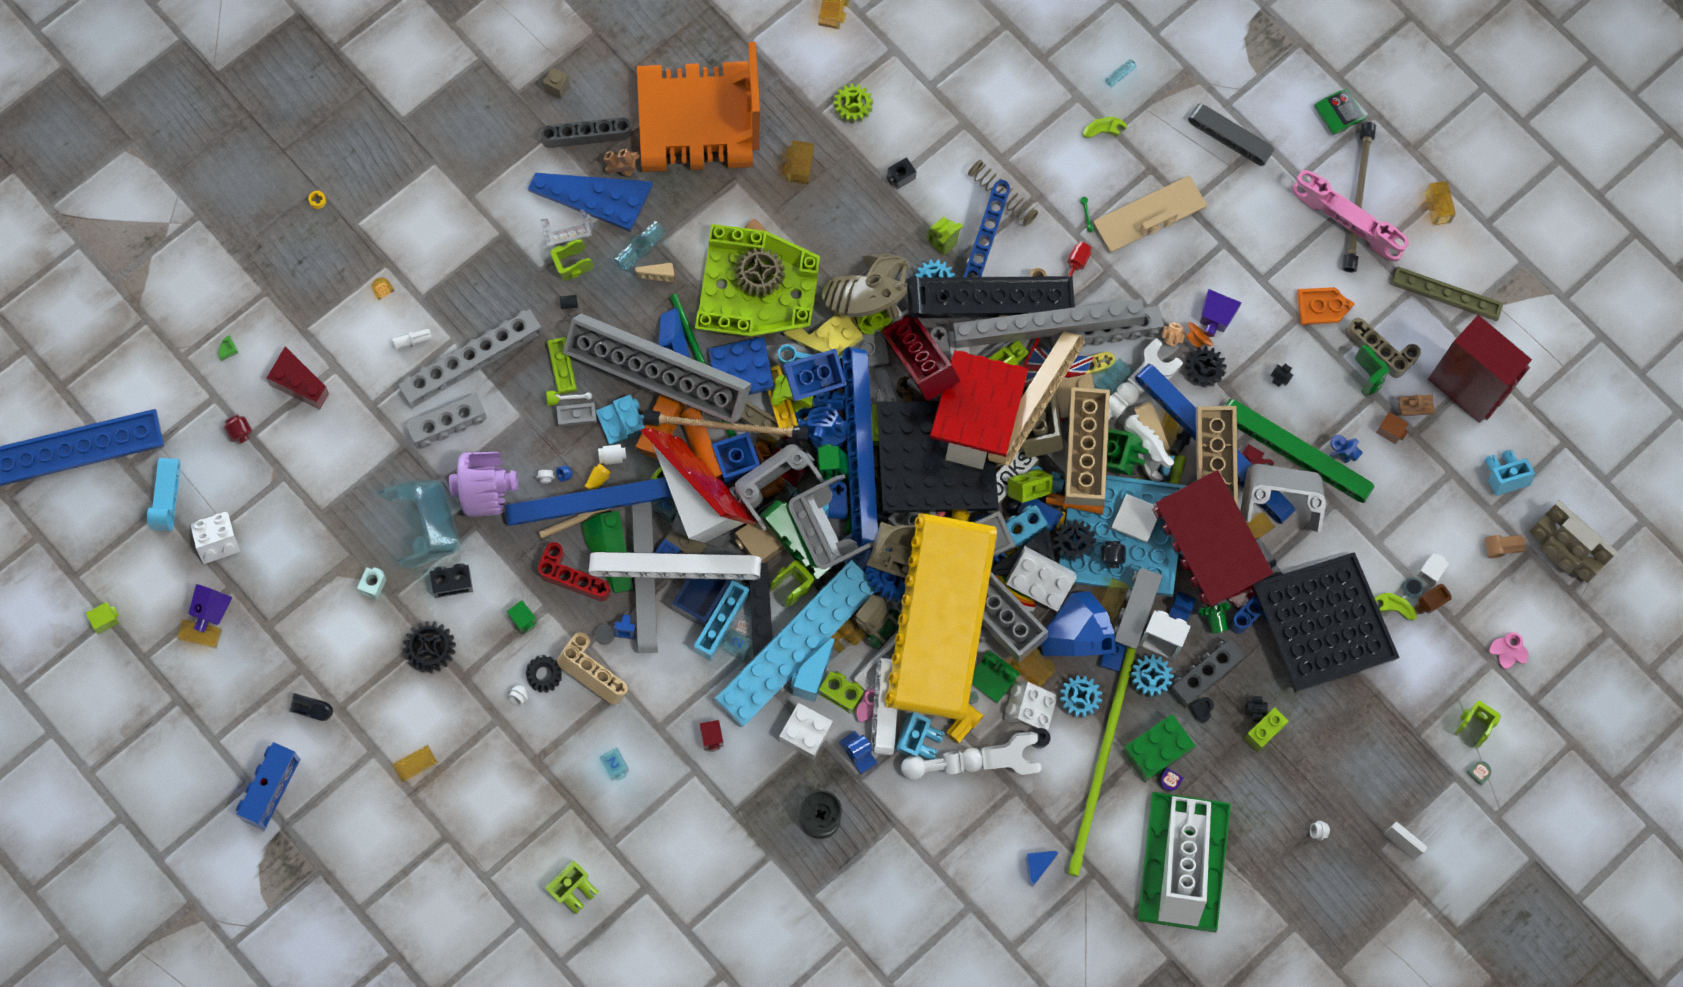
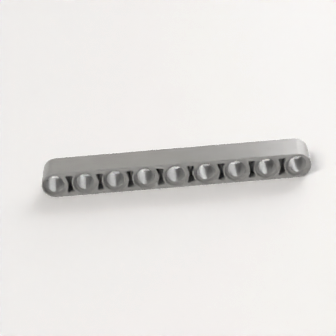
(645, 586)

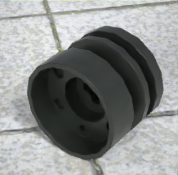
(824, 804)

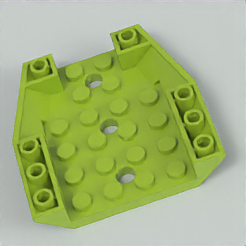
(744, 315)

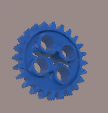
(886, 583)

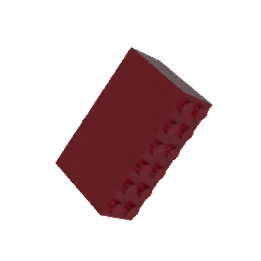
(1480, 369)
(1212, 539)

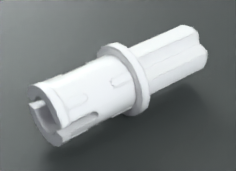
(412, 339)

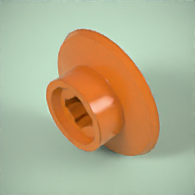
(1197, 336)

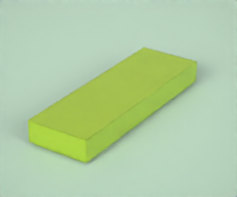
(561, 366)

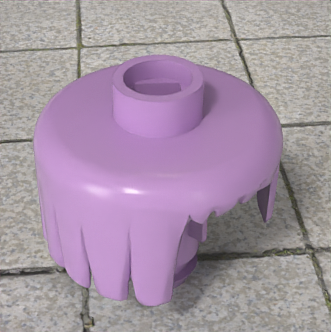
(480, 483)

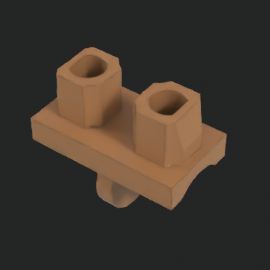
(623, 162)
(1416, 405)

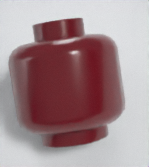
(237, 429)

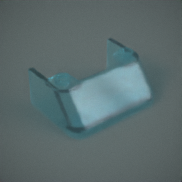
(436, 519)

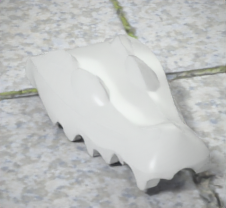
(1156, 453)

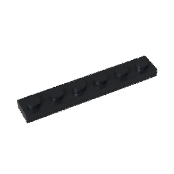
(760, 610)

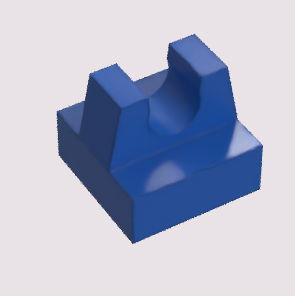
(625, 628)

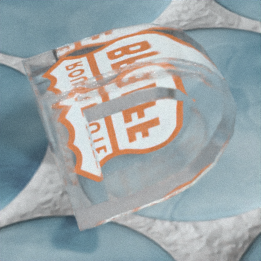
(742, 625)

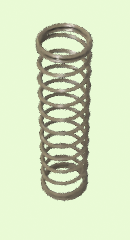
(977, 167)

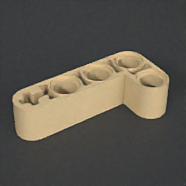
(589, 671)

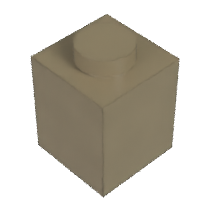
(556, 83)

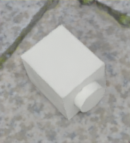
(1433, 569)

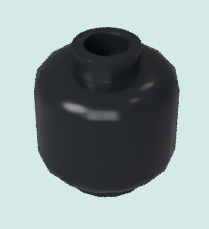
(1113, 554)

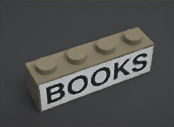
(1019, 465)

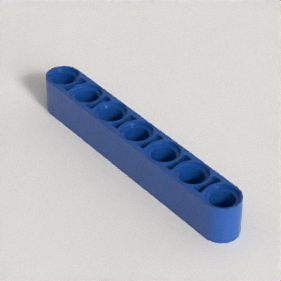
(986, 233)

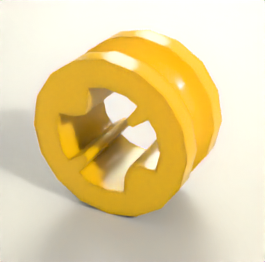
(321, 196)

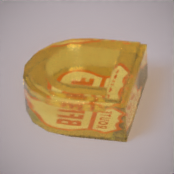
(381, 287)

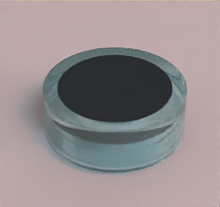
(1413, 587)

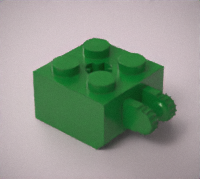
(1123, 452)

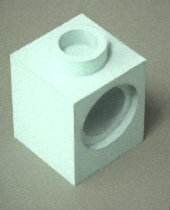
(375, 590)

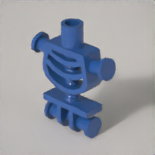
(824, 417)

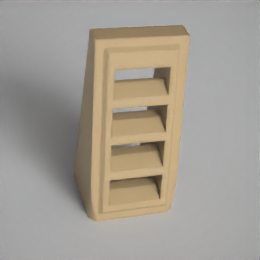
(658, 272)

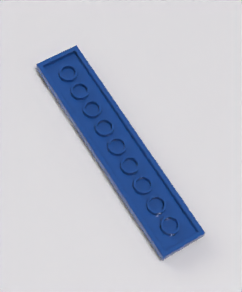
(80, 447)

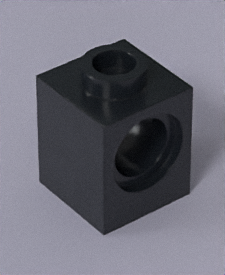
(902, 166)

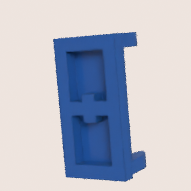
(1051, 514)

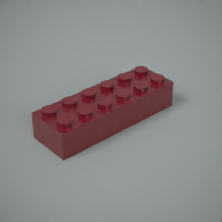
(920, 356)

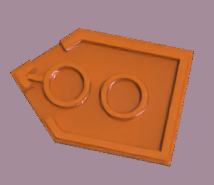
(1322, 305)

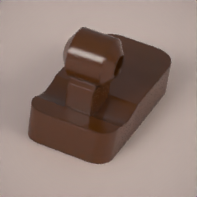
(1433, 599)

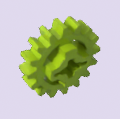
(853, 110)

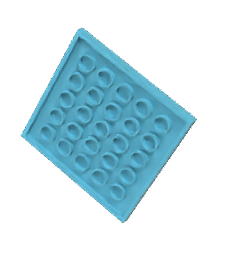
(1154, 556)

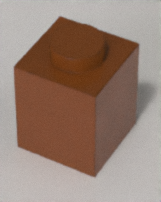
(1393, 428)

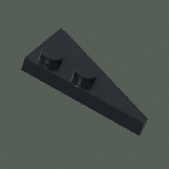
(1040, 543)

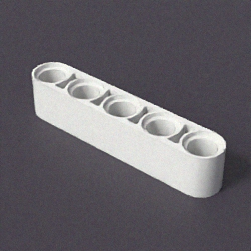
(883, 718)

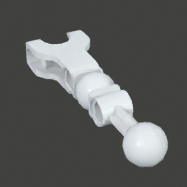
(1128, 393)
(974, 759)

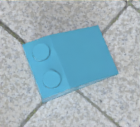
(812, 672)

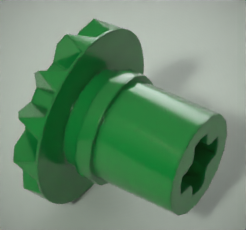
(1216, 616)

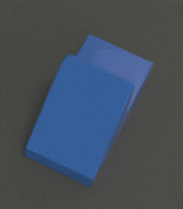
(1182, 606)

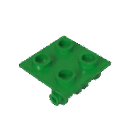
(994, 676)

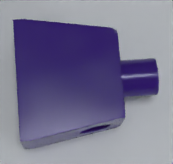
(1218, 312)
(208, 606)

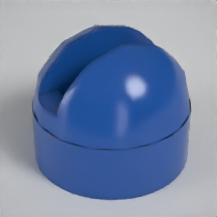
(564, 473)

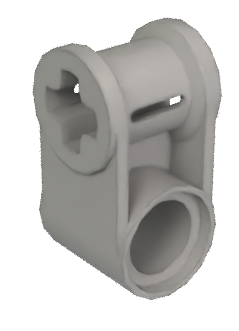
(943, 343)

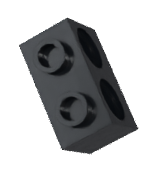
(452, 586)

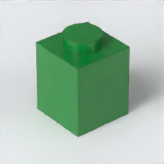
(522, 617)

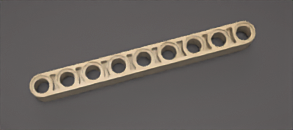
(1041, 392)

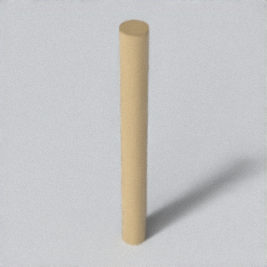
(569, 522)

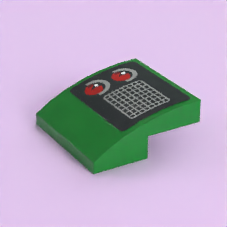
(1339, 111)

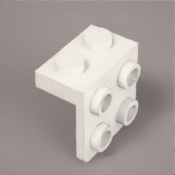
(214, 538)
(1030, 705)

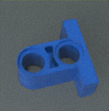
(859, 751)

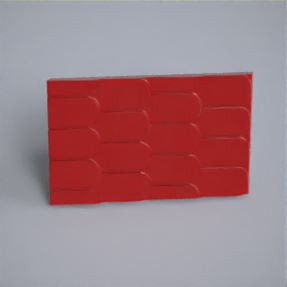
(979, 409)
(700, 497)

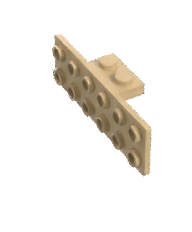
(1150, 214)

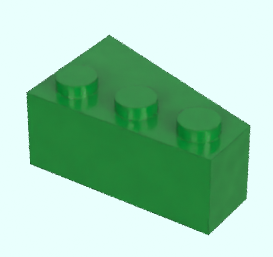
(832, 462)

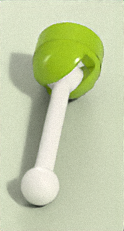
(553, 397)

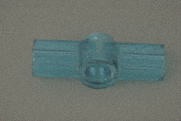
(633, 254)

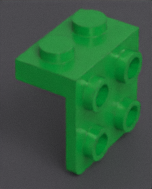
(1374, 367)

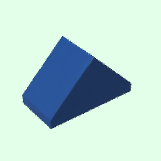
(1038, 863)

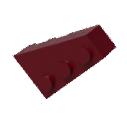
(297, 380)

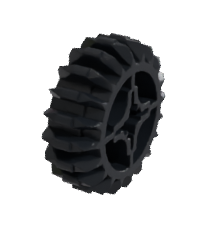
(423, 652)

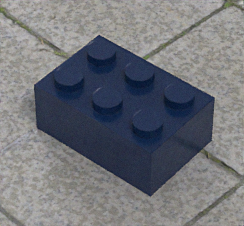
(700, 598)

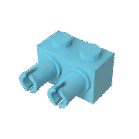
(1510, 476)
(912, 736)

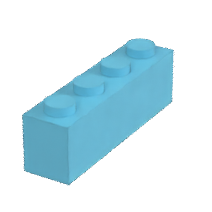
(721, 620)

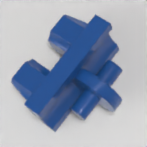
(1345, 449)

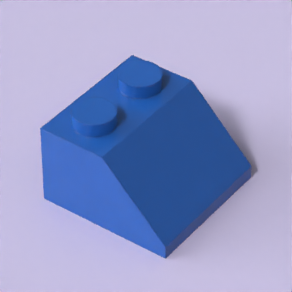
(735, 457)

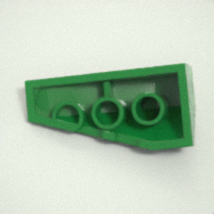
(606, 535)

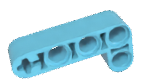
(162, 513)

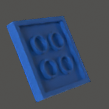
(745, 361)

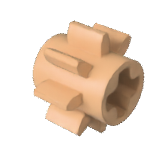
(1173, 334)

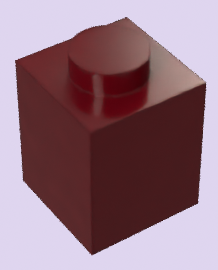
(711, 735)

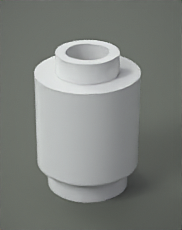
(612, 454)

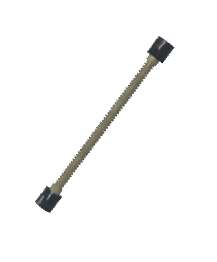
(1367, 134)

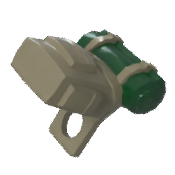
(876, 620)

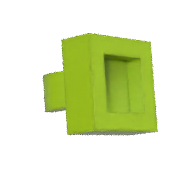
(1018, 351)

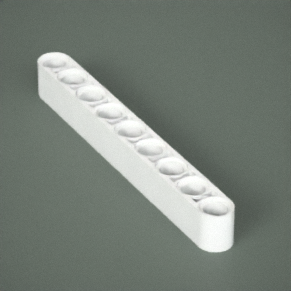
(675, 566)

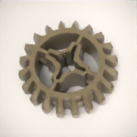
(752, 274)

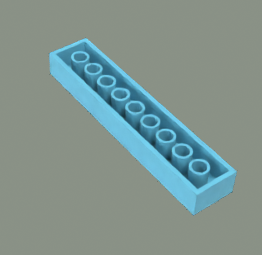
(795, 644)

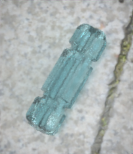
(1120, 73)

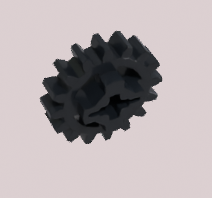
(1197, 363)
(1083, 540)

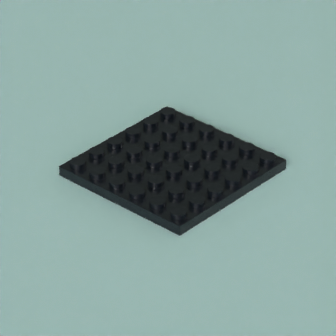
(915, 466)
(1324, 622)

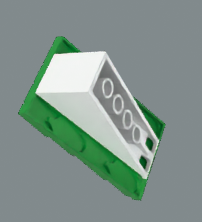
(1184, 862)

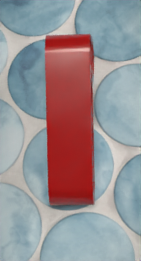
(575, 576)

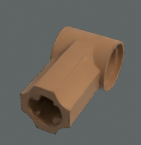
(1499, 546)

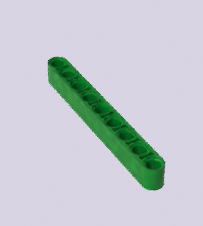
(1301, 453)

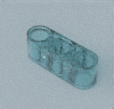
(1114, 376)

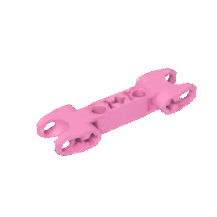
(1321, 196)

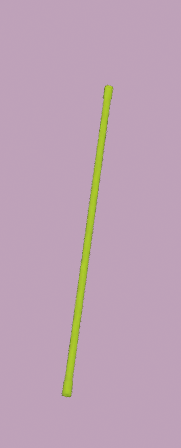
(1077, 858)

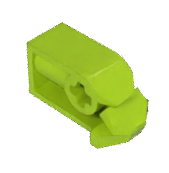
(944, 235)

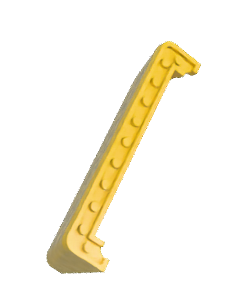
(941, 616)

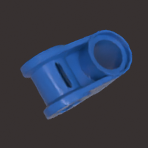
(838, 506)

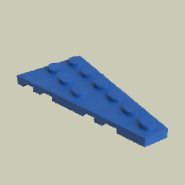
(602, 198)

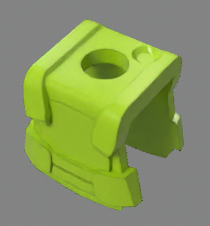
(572, 248)
(782, 392)
(801, 574)
(1491, 720)

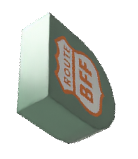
(1480, 772)

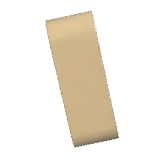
(1149, 418)

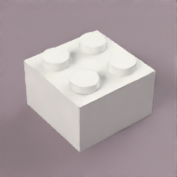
(805, 731)

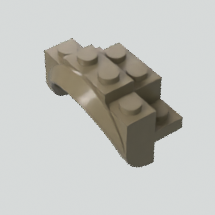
(899, 540)
(1572, 543)

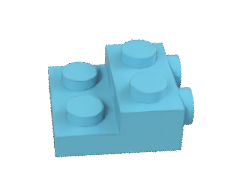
(621, 420)

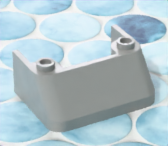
(768, 471)
(1264, 478)
(816, 528)

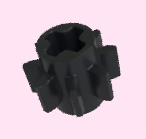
(1282, 375)
(1256, 708)

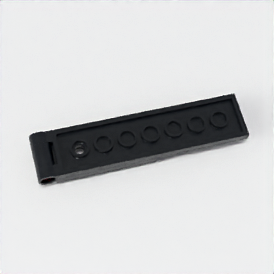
(987, 296)

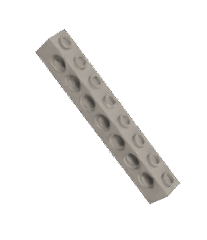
(467, 367)

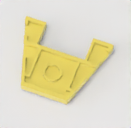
(833, 334)

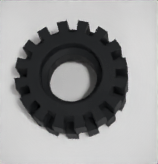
(549, 684)

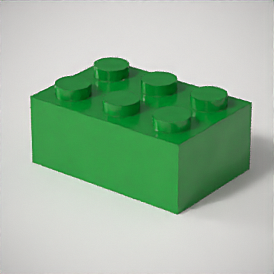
(1158, 748)

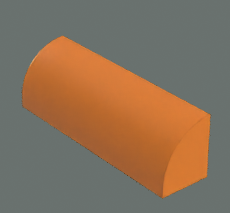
(668, 407)
(700, 442)

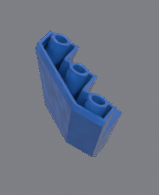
(1079, 628)

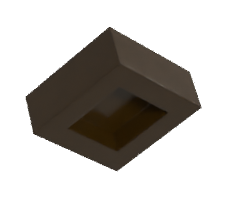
(768, 440)

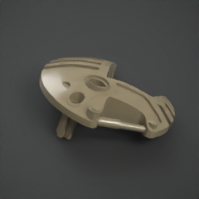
(871, 293)

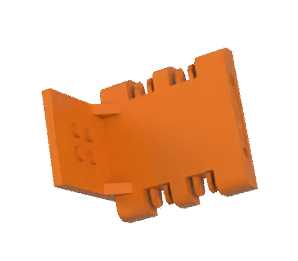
(699, 114)

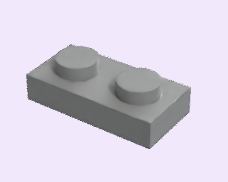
(576, 414)

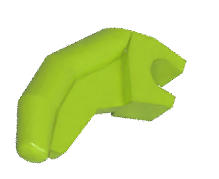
(1106, 125)
(1392, 602)

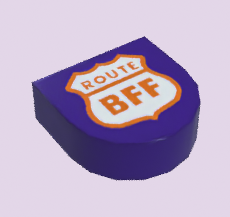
(1170, 780)

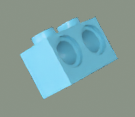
(1028, 530)

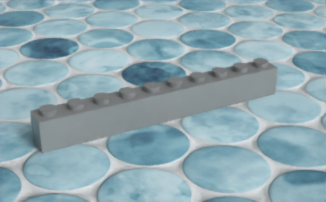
(1049, 323)

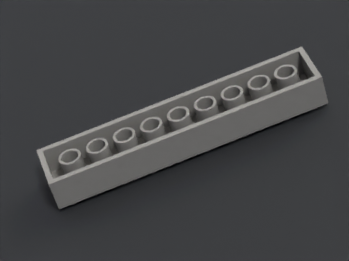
(657, 368)
(1003, 613)

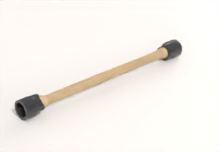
(654, 418)

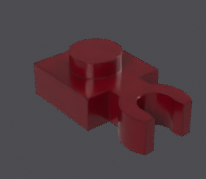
(1255, 456)

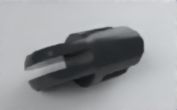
(311, 707)

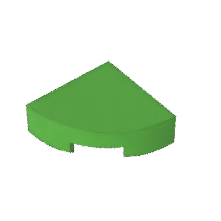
(227, 348)

